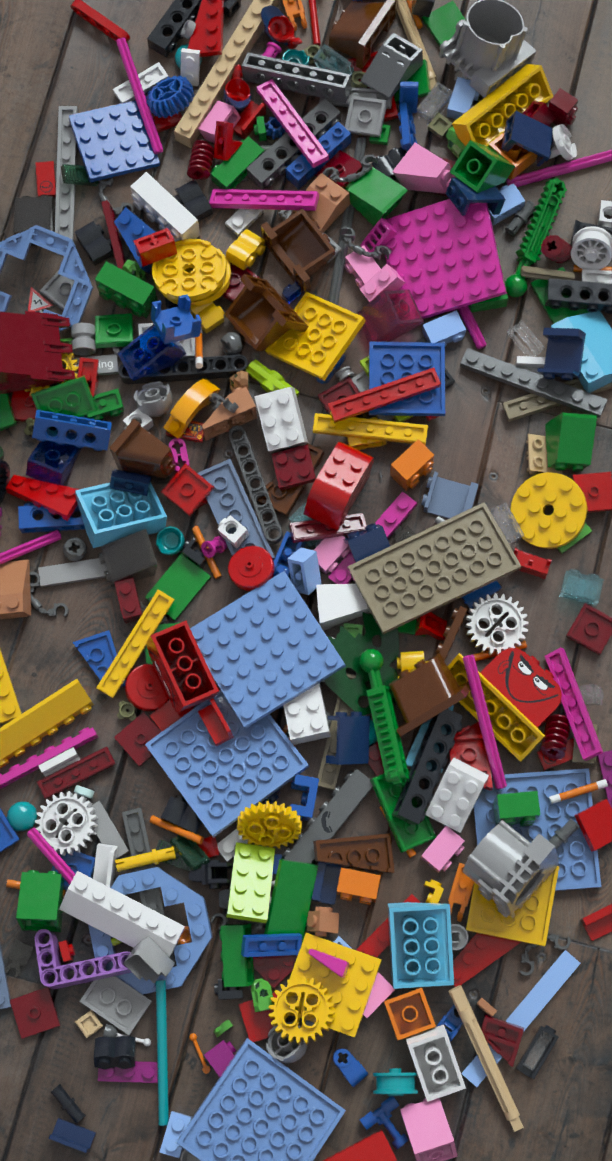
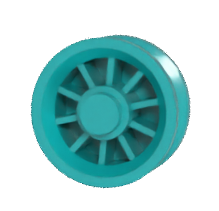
(395, 1083)

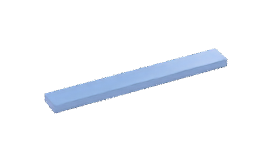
(529, 1007)

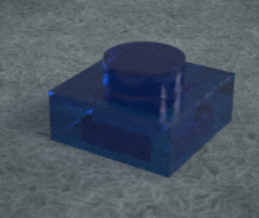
(291, 292)

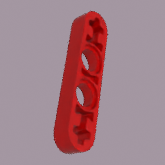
(99, 21)

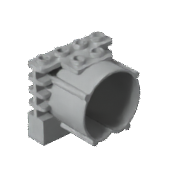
(488, 45)
(510, 867)

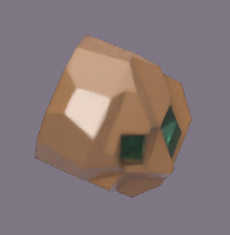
(240, 379)

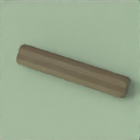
(545, 274)

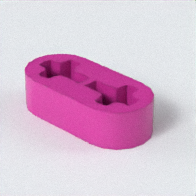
(183, 452)

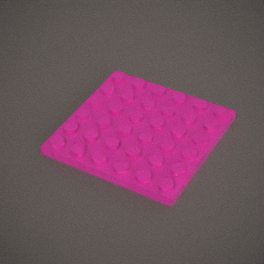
(446, 256)

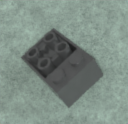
(393, 63)

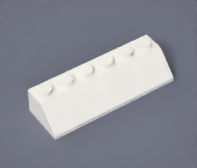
(118, 914)

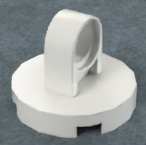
(562, 143)

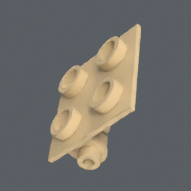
(538, 455)

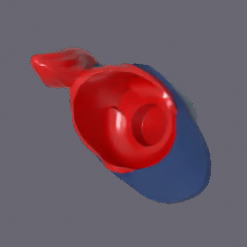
(278, 27)
(237, 90)

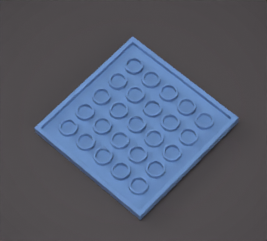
(266, 649)
(232, 775)
(576, 862)
(260, 1113)

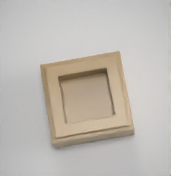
(89, 1024)

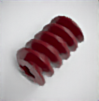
(200, 160)
(556, 249)
(555, 736)

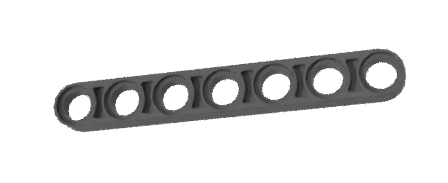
(261, 490)

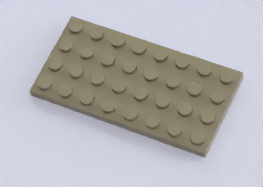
(434, 568)

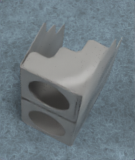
(148, 961)

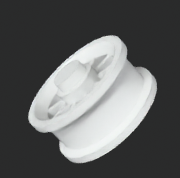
(591, 248)

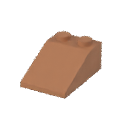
(331, 202)
(224, 420)
(15, 589)

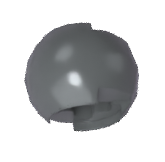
(231, 343)
(68, 547)

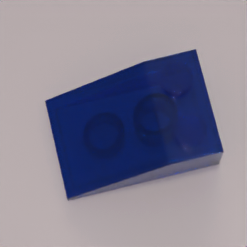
(149, 354)
(52, 461)

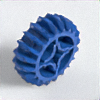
(170, 96)

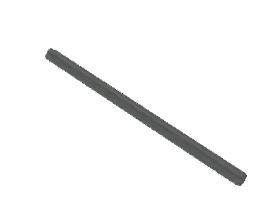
(346, 222)

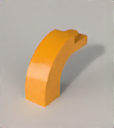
(188, 406)

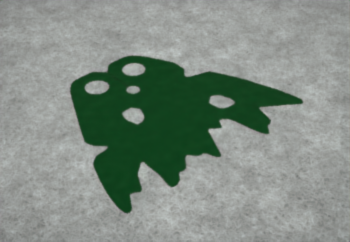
(350, 650)

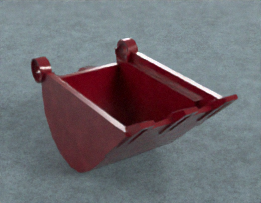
(32, 351)

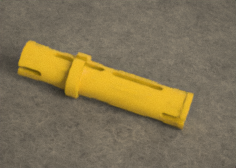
(145, 859)

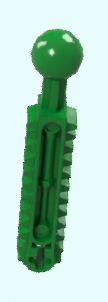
(538, 230)
(384, 719)

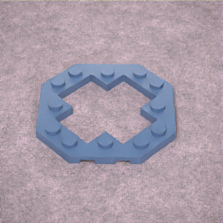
(71, 267)
(173, 893)

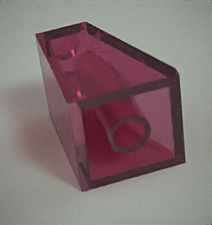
(390, 316)

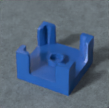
(177, 322)
(308, 798)

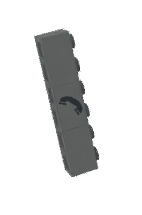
(332, 816)

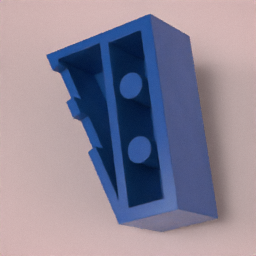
(133, 228)

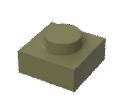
(439, 126)

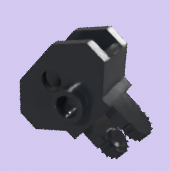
(212, 874)

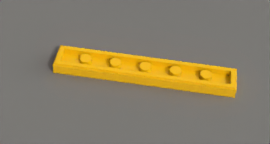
(370, 429)
(135, 644)

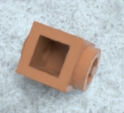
(322, 921)

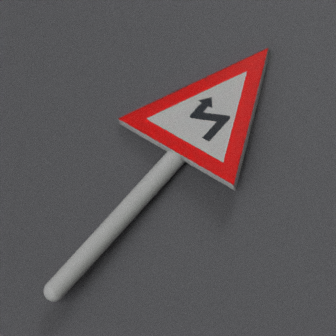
(37, 302)

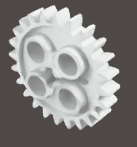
(483, 612)
(80, 833)

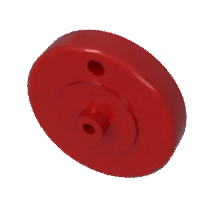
(251, 567)
(145, 688)

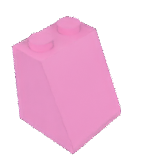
(423, 171)
(428, 1131)

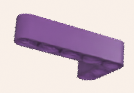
(80, 968)

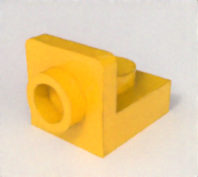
(438, 890)

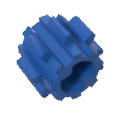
(275, 133)

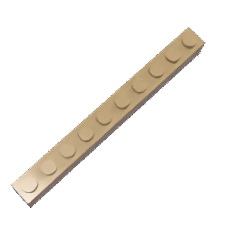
(221, 73)

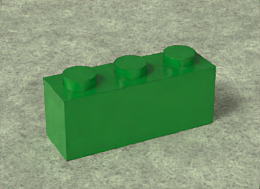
(233, 171)
(237, 969)

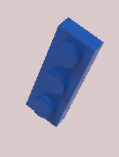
(271, 945)

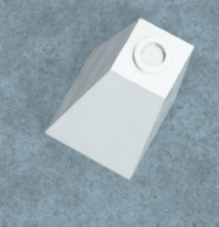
(339, 604)

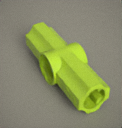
(268, 379)

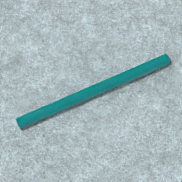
(162, 1061)

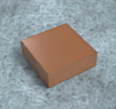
(486, 1007)

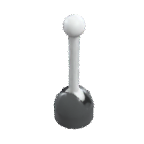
(111, 1031)

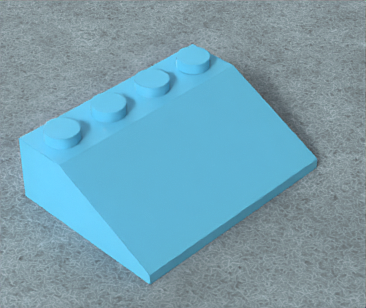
(597, 353)
(116, 513)
(420, 944)

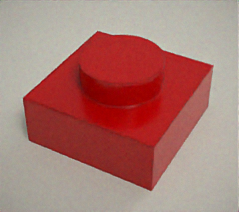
(67, 951)

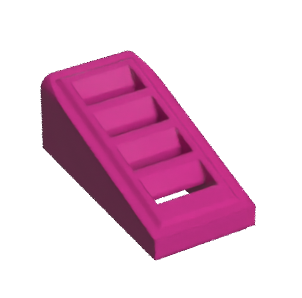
(378, 229)
(334, 964)

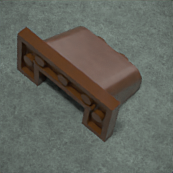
(360, 27)
(298, 247)
(262, 314)
(142, 452)
(425, 692)

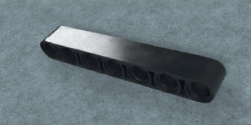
(193, 373)

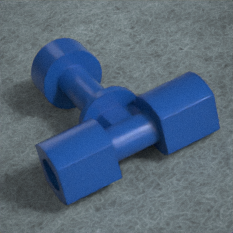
(382, 1116)

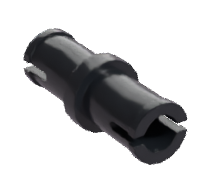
(67, 1103)

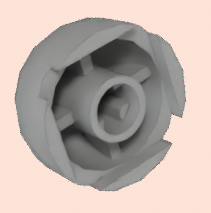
(154, 399)
(284, 1050)

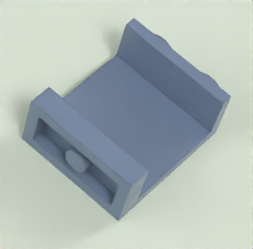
(448, 497)

